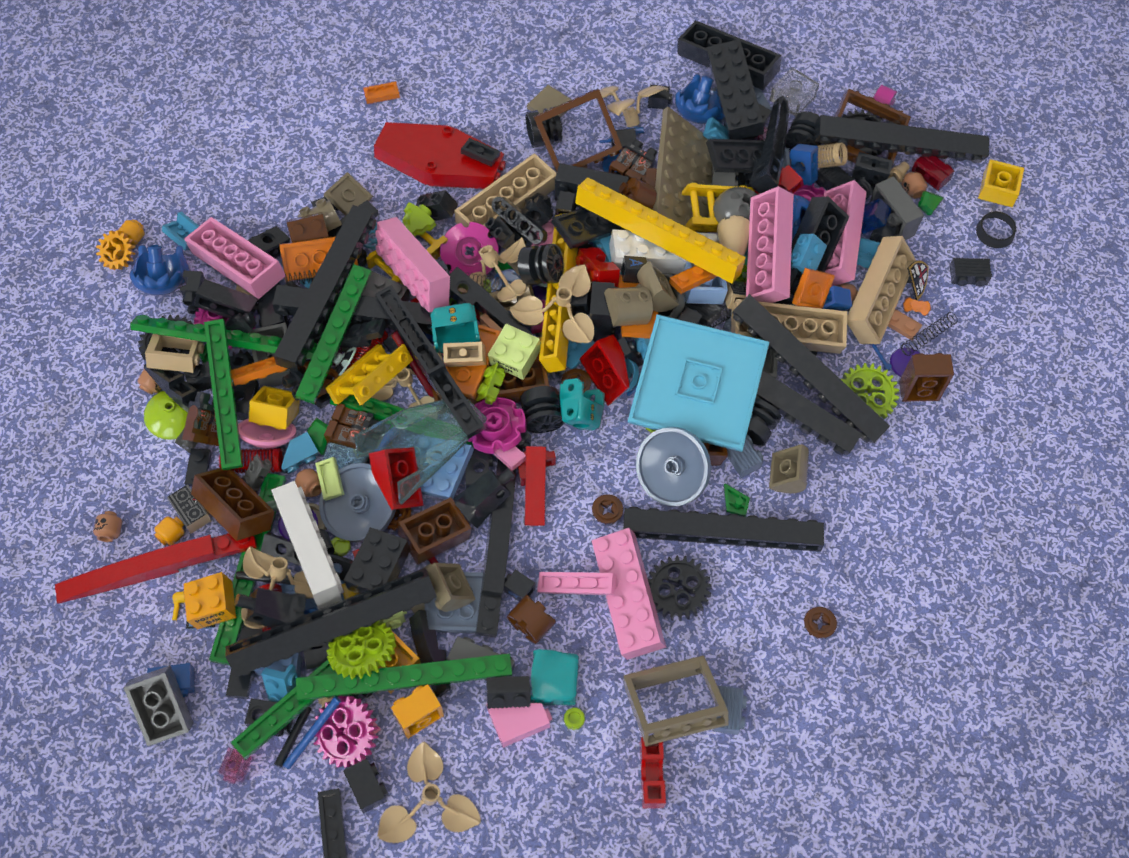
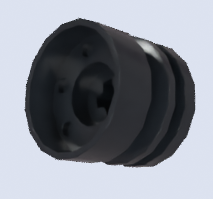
(552, 127)
(802, 130)
(540, 264)
(542, 409)
(762, 421)

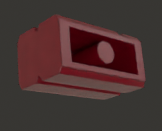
(933, 171)

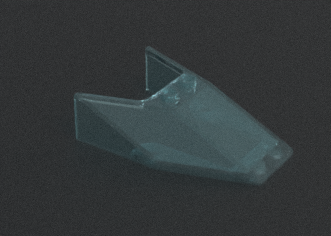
(424, 427)

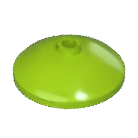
(162, 421)

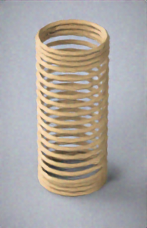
(832, 154)

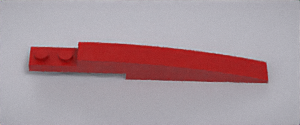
(151, 565)

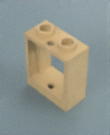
(173, 361)

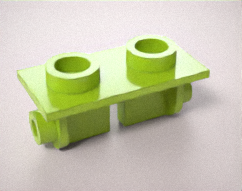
(493, 376)

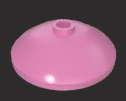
(265, 435)

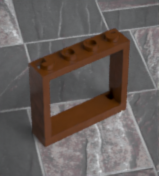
(871, 105)
(596, 158)

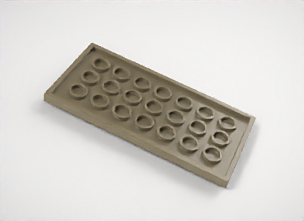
(681, 161)

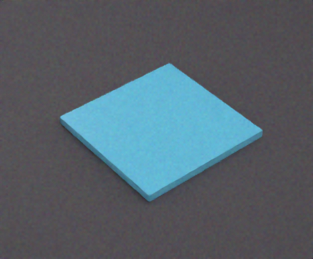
(699, 381)

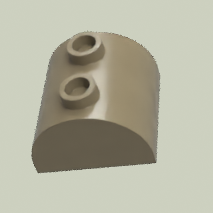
(330, 216)
(658, 286)
(629, 305)
(789, 470)
(450, 586)

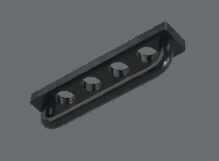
(270, 547)

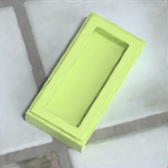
(329, 478)

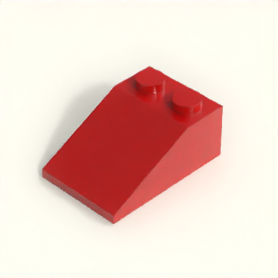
(607, 368)
(390, 467)

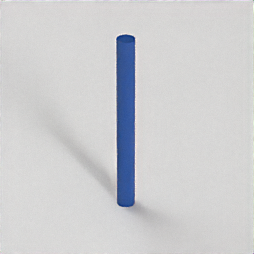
(312, 732)

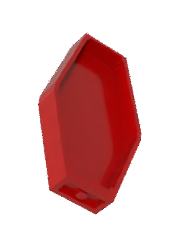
(434, 155)

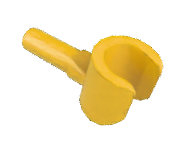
(178, 598)

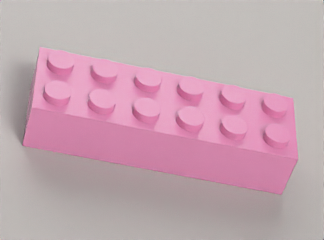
(851, 200)
(770, 246)
(235, 257)
(412, 264)
(632, 603)

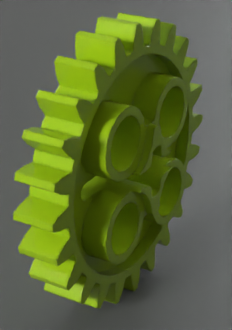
(865, 377)
(362, 650)

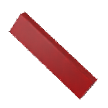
(535, 486)

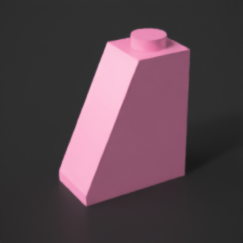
(519, 723)

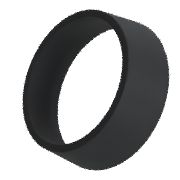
(993, 242)

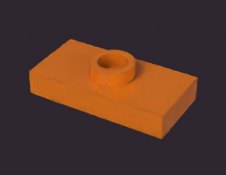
(381, 92)

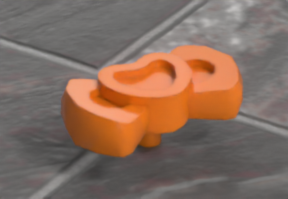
(917, 306)

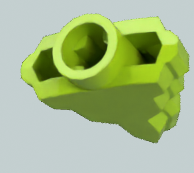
(418, 219)

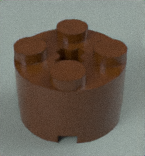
(639, 192)
(531, 619)

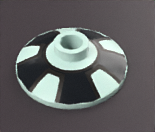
(343, 360)

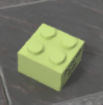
(514, 351)

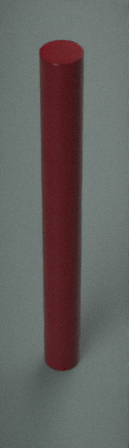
(415, 367)

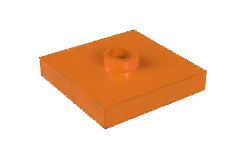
(813, 288)

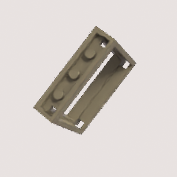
(683, 724)

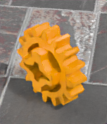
(118, 252)

